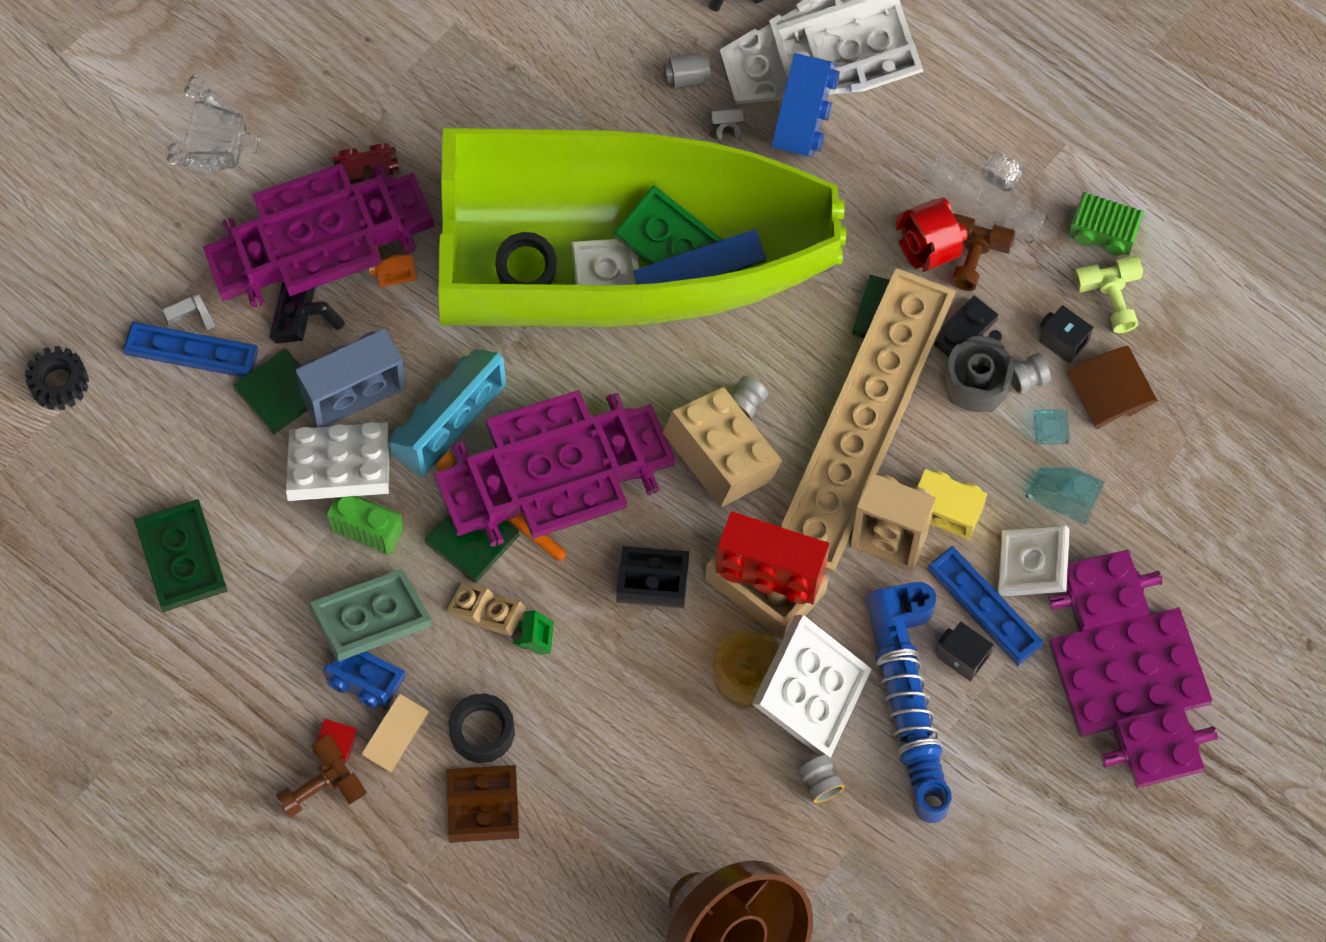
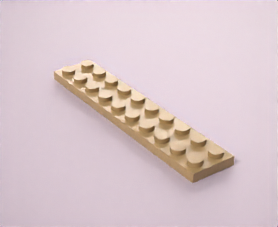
(868, 410)

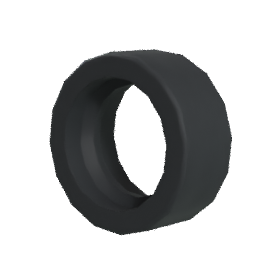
(531, 240)
(476, 703)

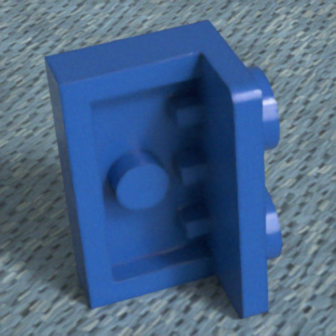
(367, 677)

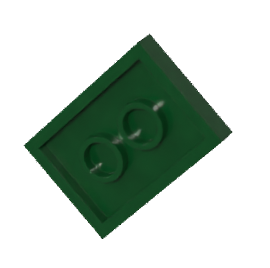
(180, 555)

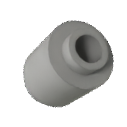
(687, 70)

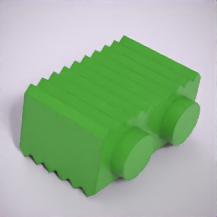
(1105, 224)
(366, 522)

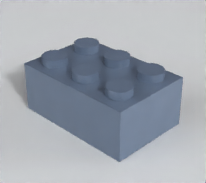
(351, 378)

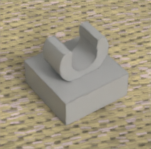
(726, 118)

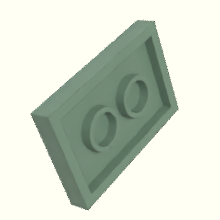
(370, 614)

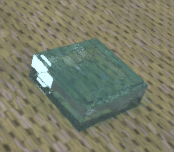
(1051, 427)

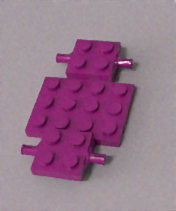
(316, 232)
(554, 466)
(1131, 670)

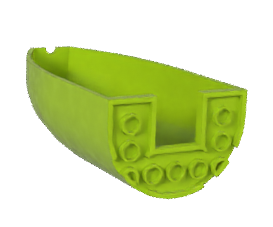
(582, 189)

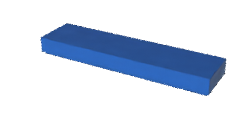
(711, 260)
(190, 350)
(985, 605)

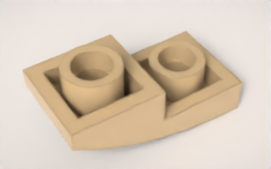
(485, 609)
(395, 732)

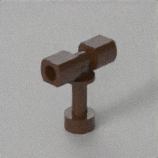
(979, 242)
(333, 774)

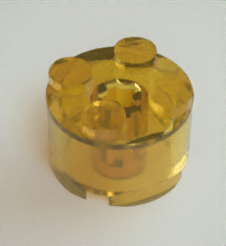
(741, 650)

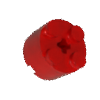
(930, 234)

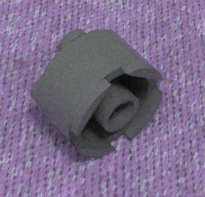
(978, 374)

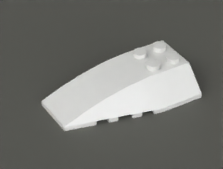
(860, 36)

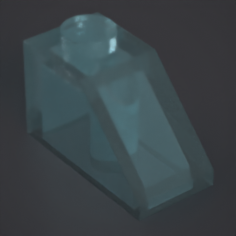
(1066, 491)

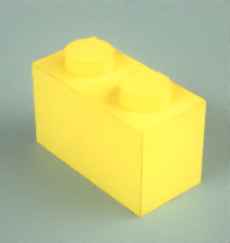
(956, 504)

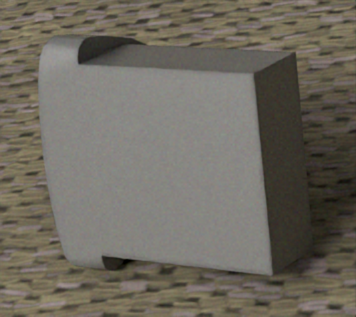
(188, 308)

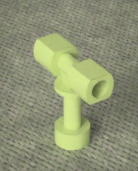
(1110, 282)

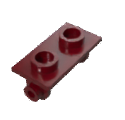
(378, 155)

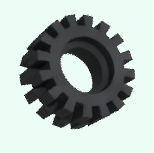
(54, 361)

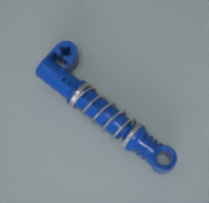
(898, 662)

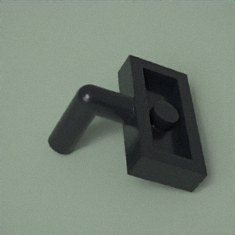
(293, 314)
(969, 321)

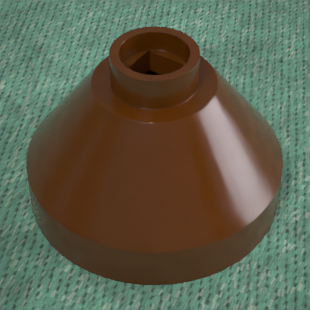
(739, 905)

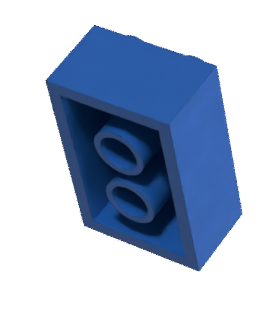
(805, 105)

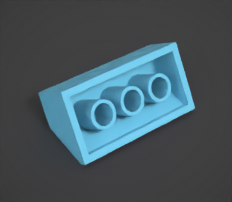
(449, 411)

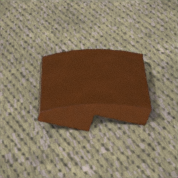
(1112, 386)
(482, 803)

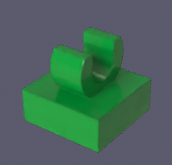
(536, 632)

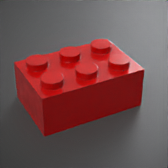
(771, 558)

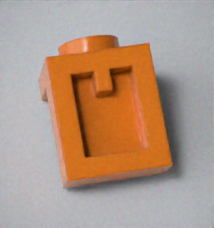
(394, 270)

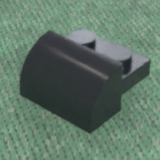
(652, 577)

